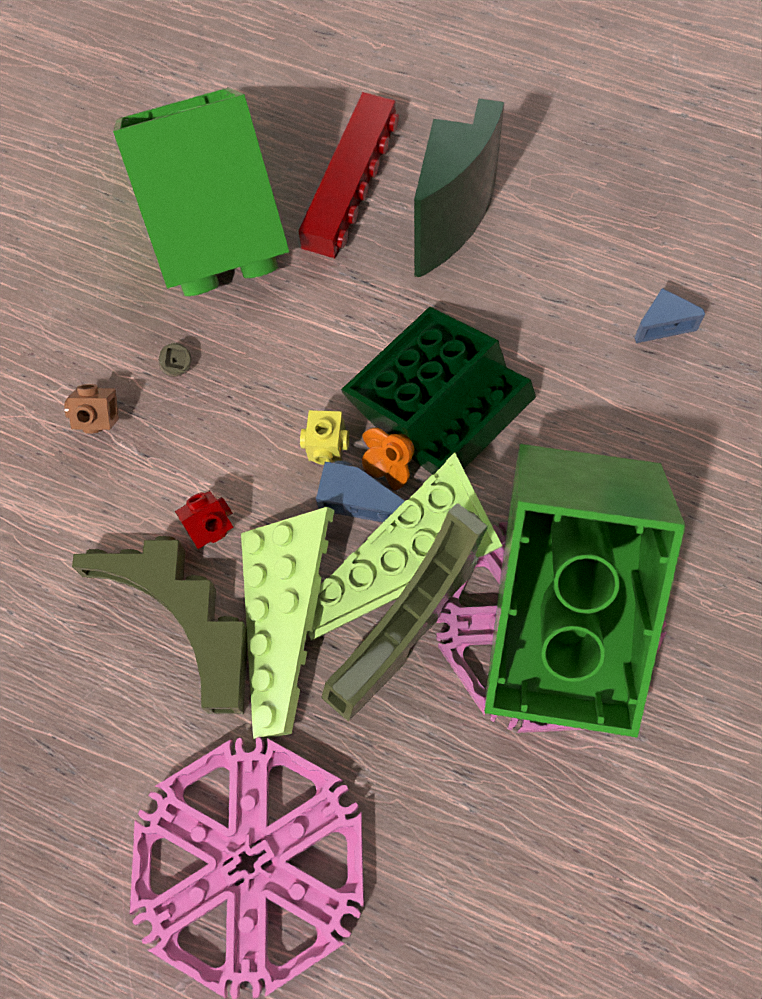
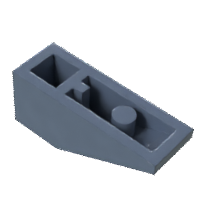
(355, 493)

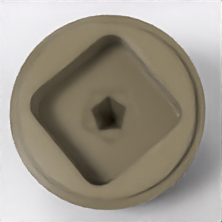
(174, 359)

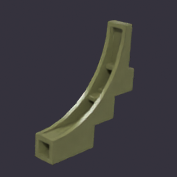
(411, 616)
(217, 645)

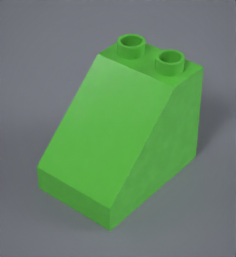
(202, 189)
(582, 589)

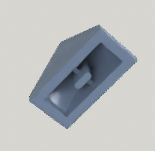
(669, 317)

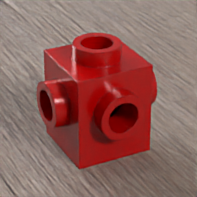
(205, 518)

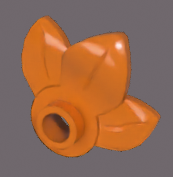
(387, 456)

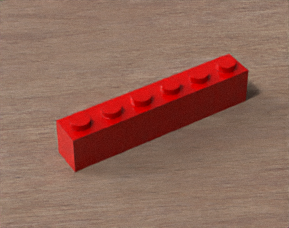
(348, 175)

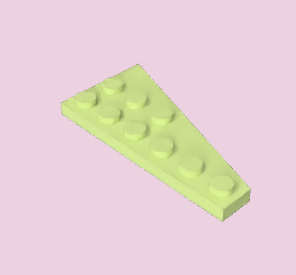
(396, 549)
(280, 609)

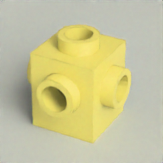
(324, 436)

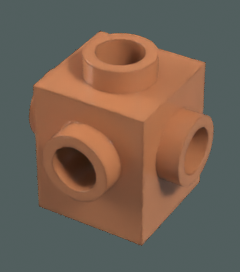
(92, 408)

